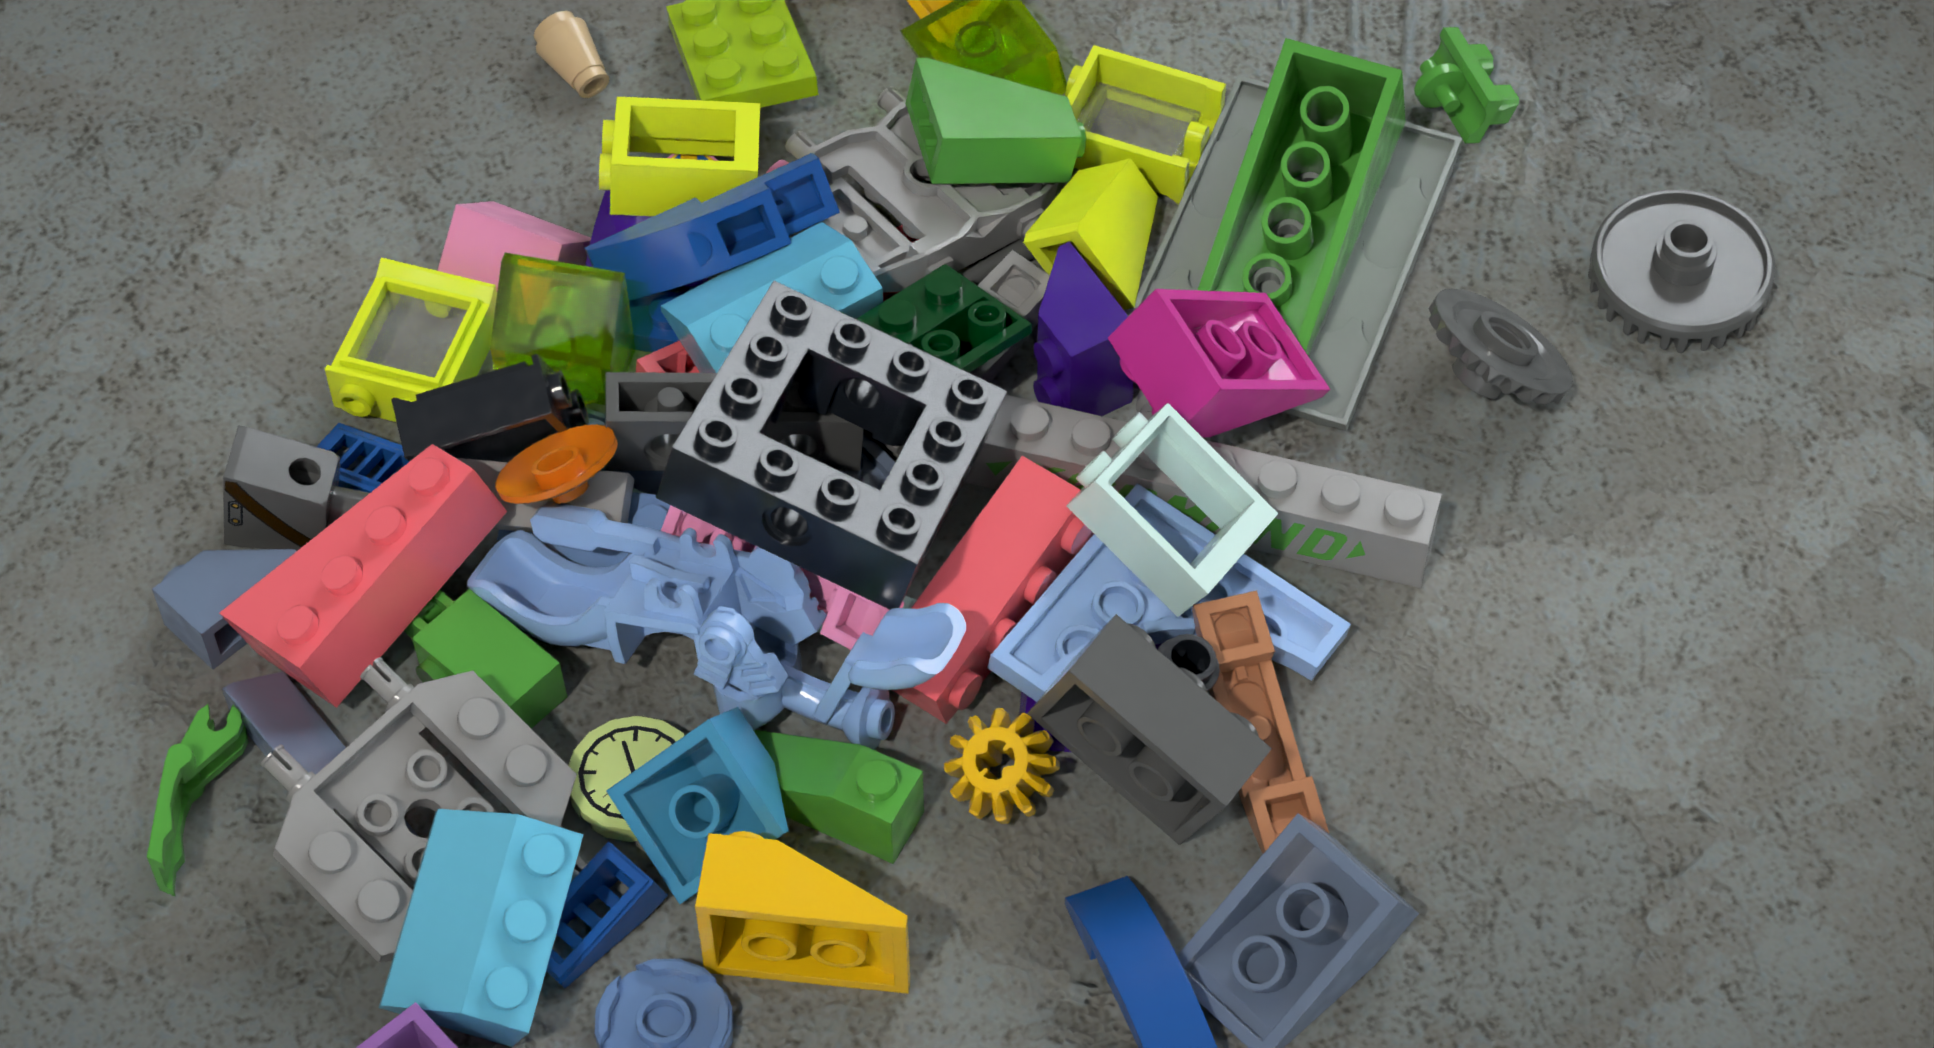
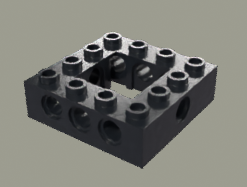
(801, 507)

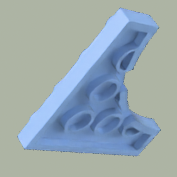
(1101, 585)

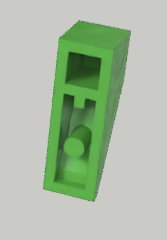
(847, 791)

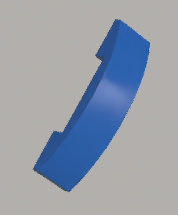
(1139, 966)

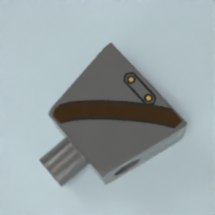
(280, 491)

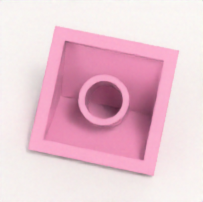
(487, 230)

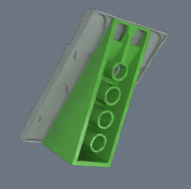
(1316, 203)

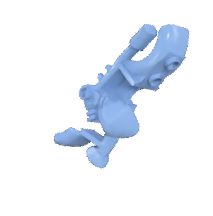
(733, 603)

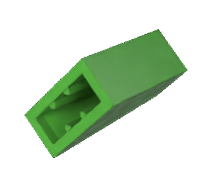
(990, 128)

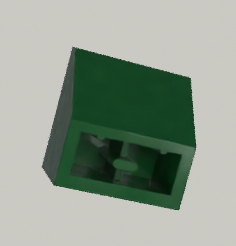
(949, 319)

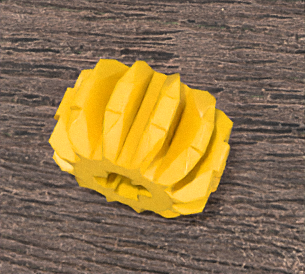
(986, 751)

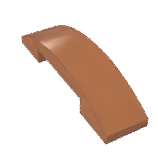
(1251, 689)

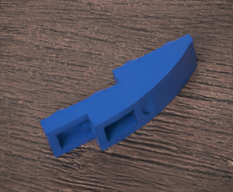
(720, 232)

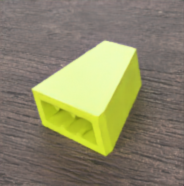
(1107, 220)

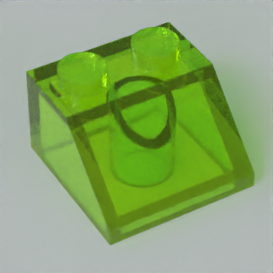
(990, 39)
(565, 315)

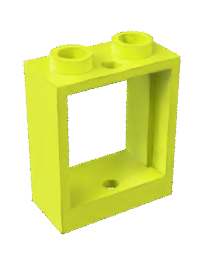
(676, 127)

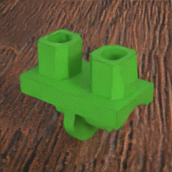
(1461, 84)

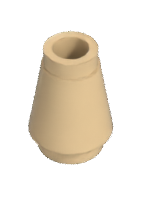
(570, 51)

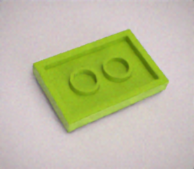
(742, 51)

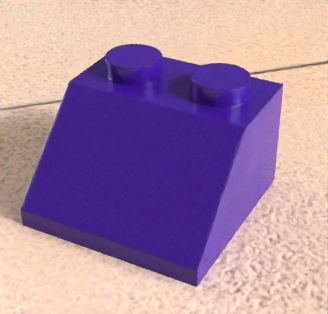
(1073, 349)

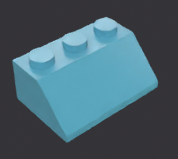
(815, 264)
(482, 922)

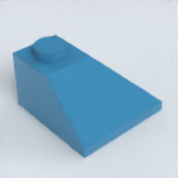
(700, 785)

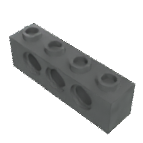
(653, 408)

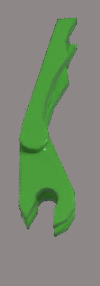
(185, 773)

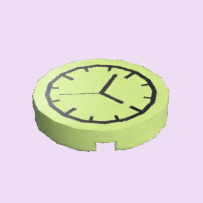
(608, 757)

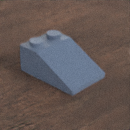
(1292, 937)

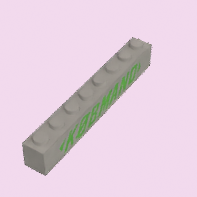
(1321, 511)

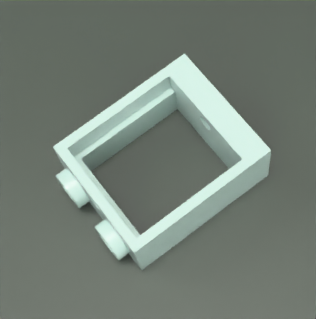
(1202, 477)

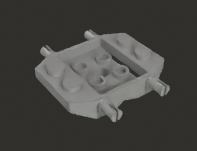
(950, 220)
(348, 822)

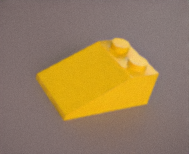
(792, 920)

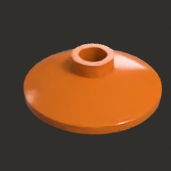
(557, 466)

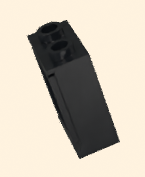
(491, 413)

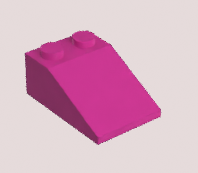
(1215, 358)

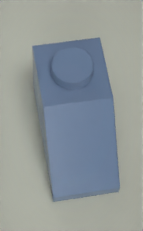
(203, 587)

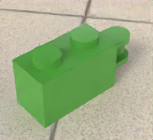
(475, 637)

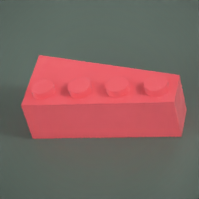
(367, 574)
(997, 576)

